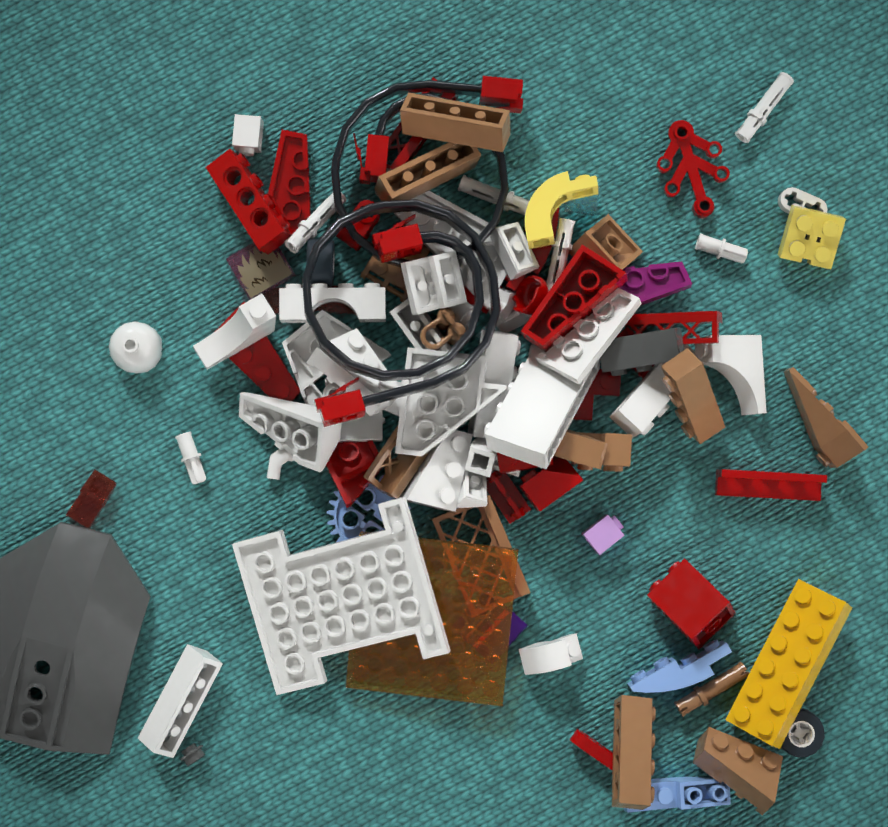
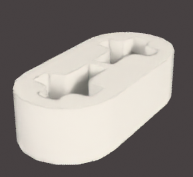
(801, 197)

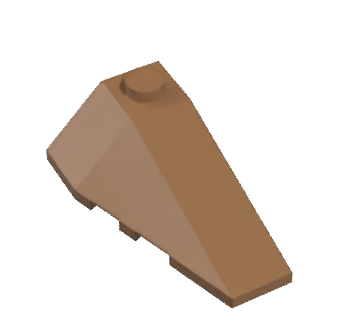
(832, 439)

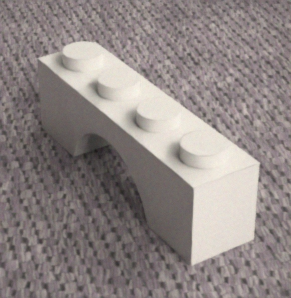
(366, 302)

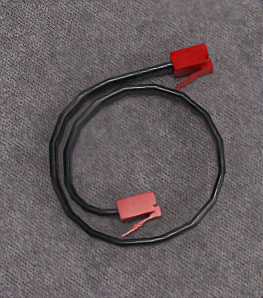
(393, 245)

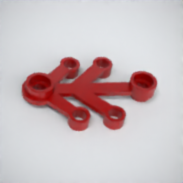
(690, 164)

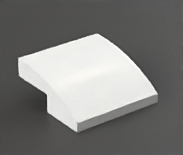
(433, 282)

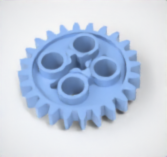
(348, 532)

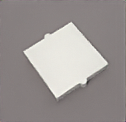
(363, 429)

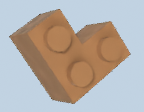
(617, 452)

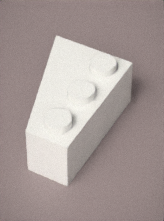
(358, 350)

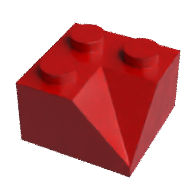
(550, 483)

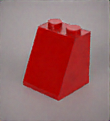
(691, 603)

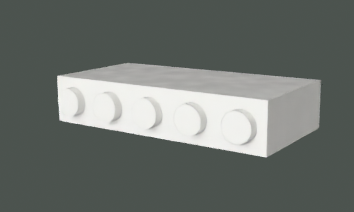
(536, 412)

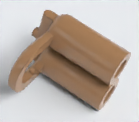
(444, 321)

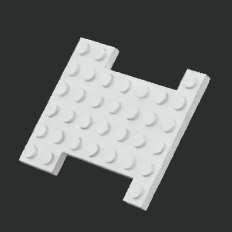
(339, 597)

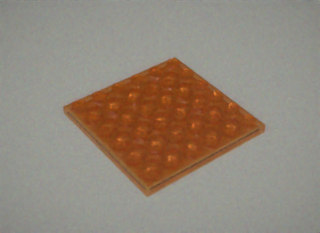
(476, 605)

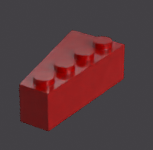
(572, 297)

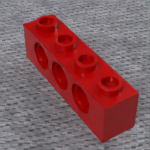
(224, 172)

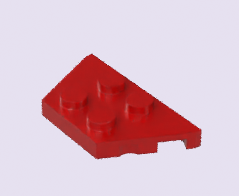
(349, 465)

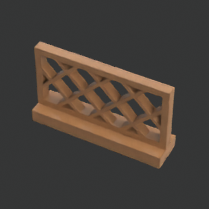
(495, 530)

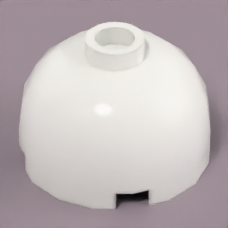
(135, 347)

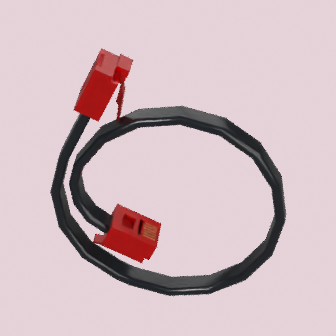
(493, 91)

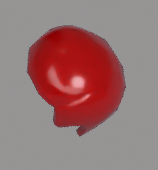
(530, 294)

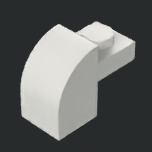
(483, 460)
(550, 655)

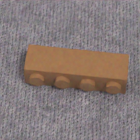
(455, 122)
(427, 172)
(692, 396)
(633, 752)

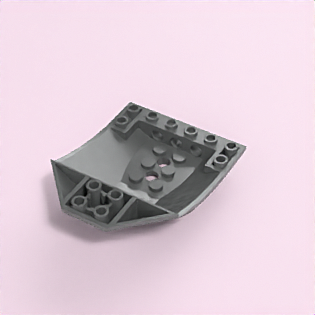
(81, 611)

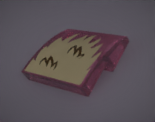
(259, 271)

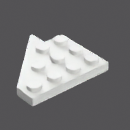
(436, 413)

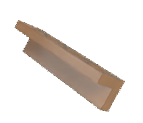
(397, 470)

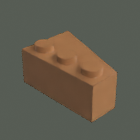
(741, 766)

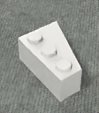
(441, 474)

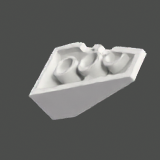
(292, 427)

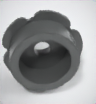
(192, 754)

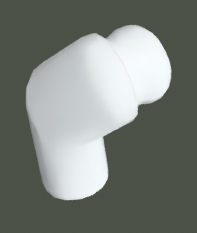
(276, 461)

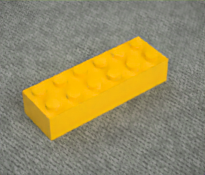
(789, 663)

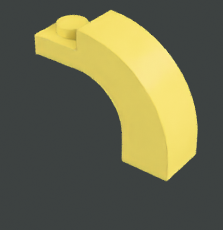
(548, 199)

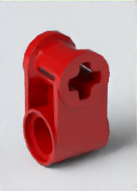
(363, 227)

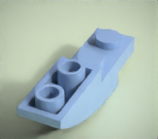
(670, 676)
(687, 793)

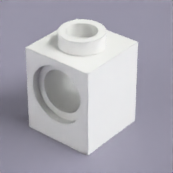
(247, 134)

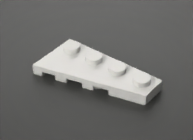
(591, 337)

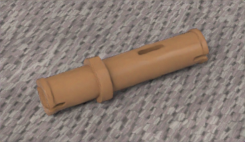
(711, 689)

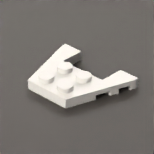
(302, 345)

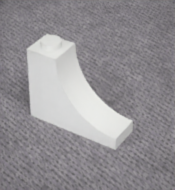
(248, 325)
(741, 363)

